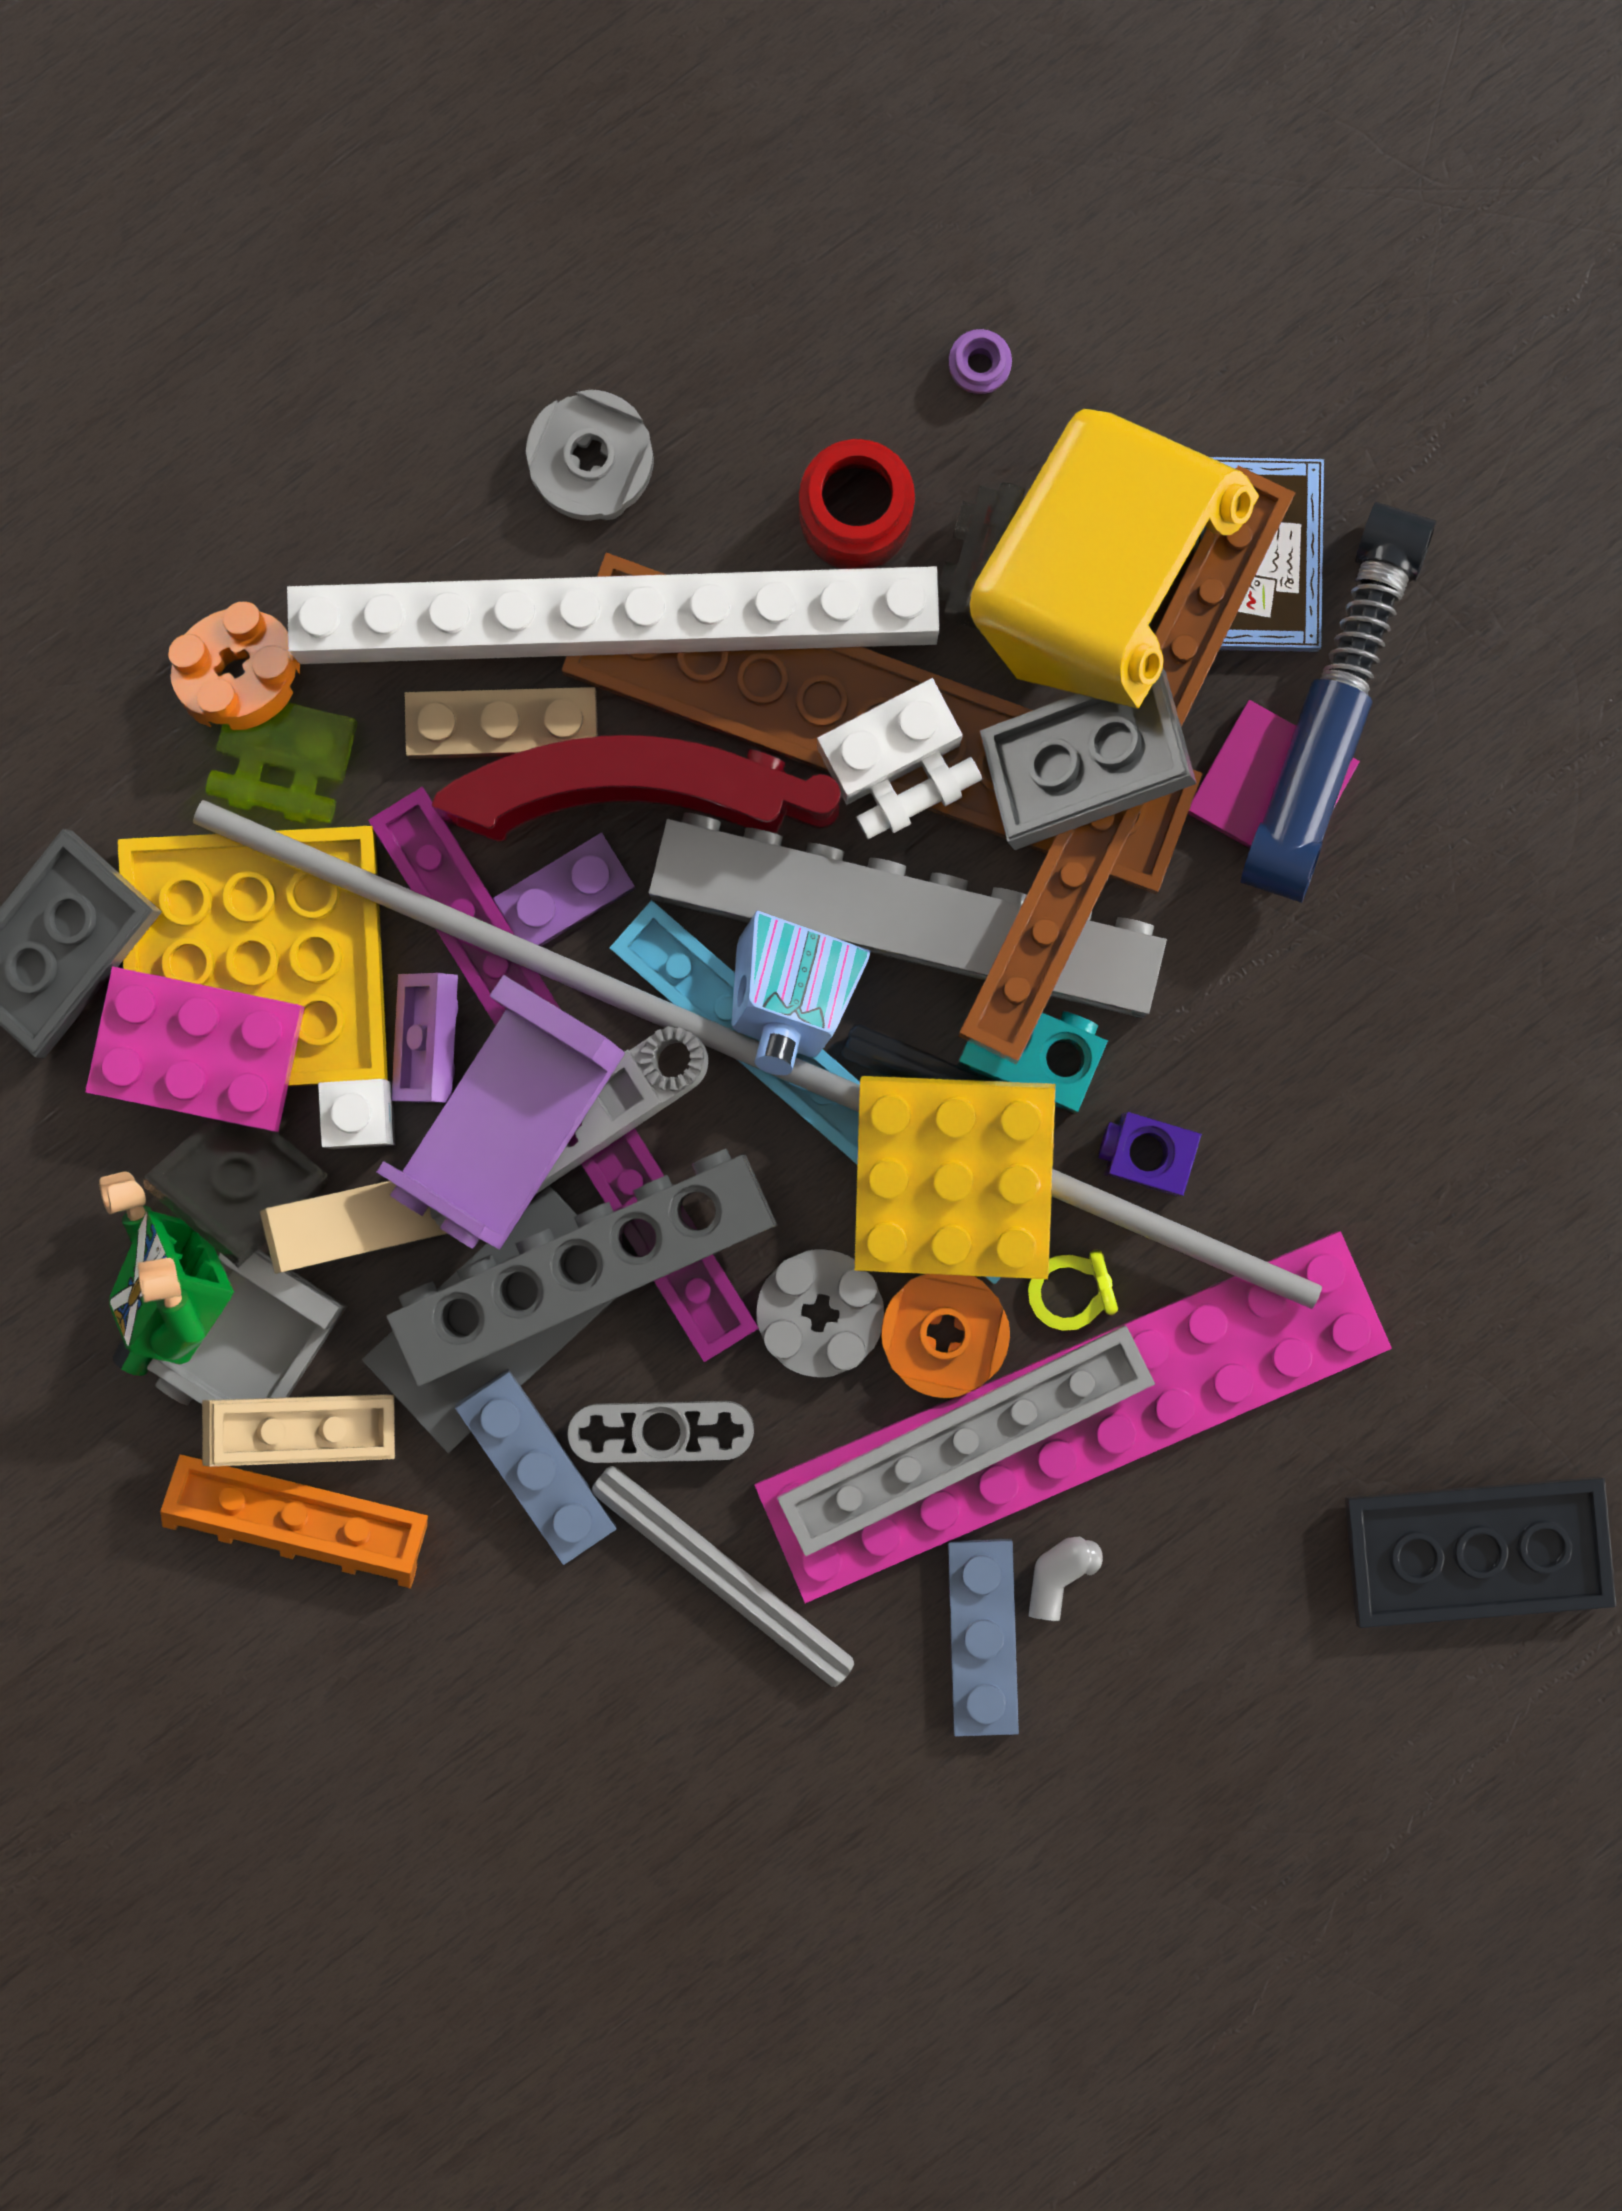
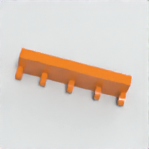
(294, 1519)

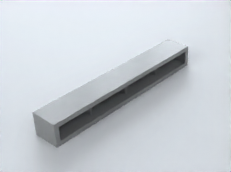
(889, 912)

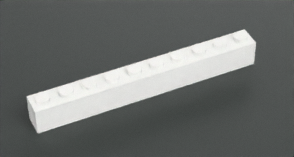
(613, 615)

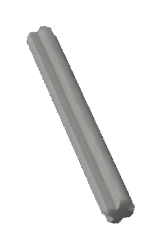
(723, 1576)

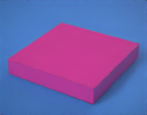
(1245, 774)

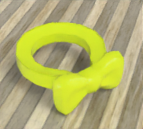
(1102, 1301)

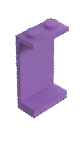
(506, 1119)

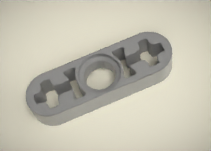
(613, 1417)

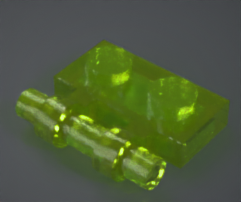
(295, 740)

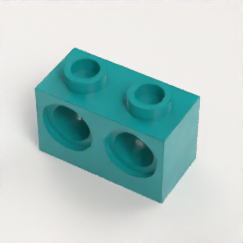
(1033, 1065)

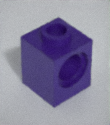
(1178, 1149)

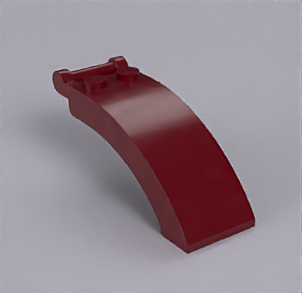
(635, 770)

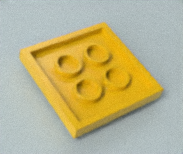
(954, 1177)

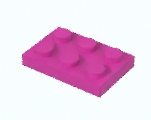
(195, 1049)

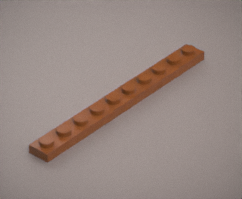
(1085, 855)

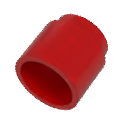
(850, 545)

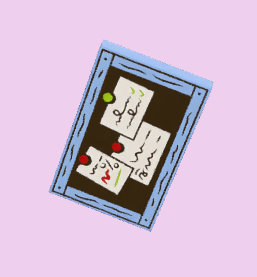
(1286, 593)

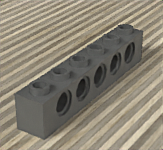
(437, 1349)

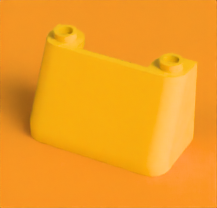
(1097, 554)

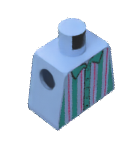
(791, 989)

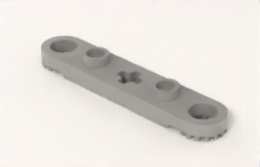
(629, 1098)

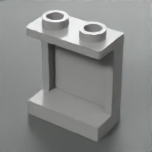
(258, 1340)

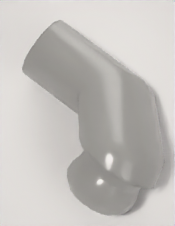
(1056, 1570)

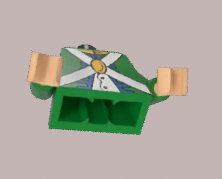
(167, 1285)

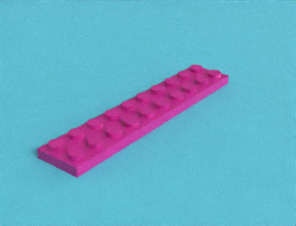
(1208, 1362)

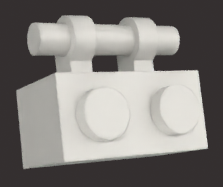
(890, 743)

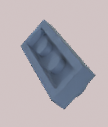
(535, 1466)
(983, 1637)

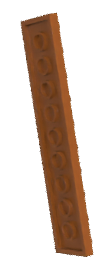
(796, 695)

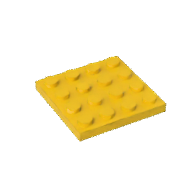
(271, 934)

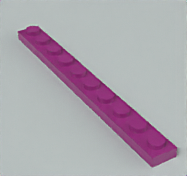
(441, 871)

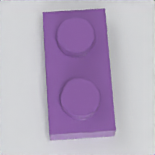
(565, 892)
(424, 1037)

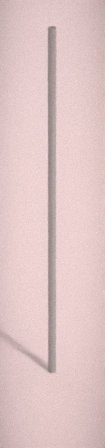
(714, 1035)

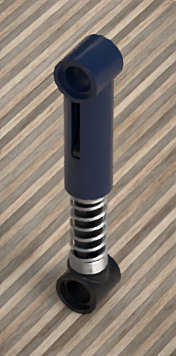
(1336, 708)

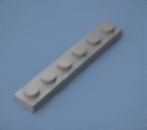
(965, 1440)

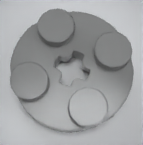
(576, 422)
(790, 1334)

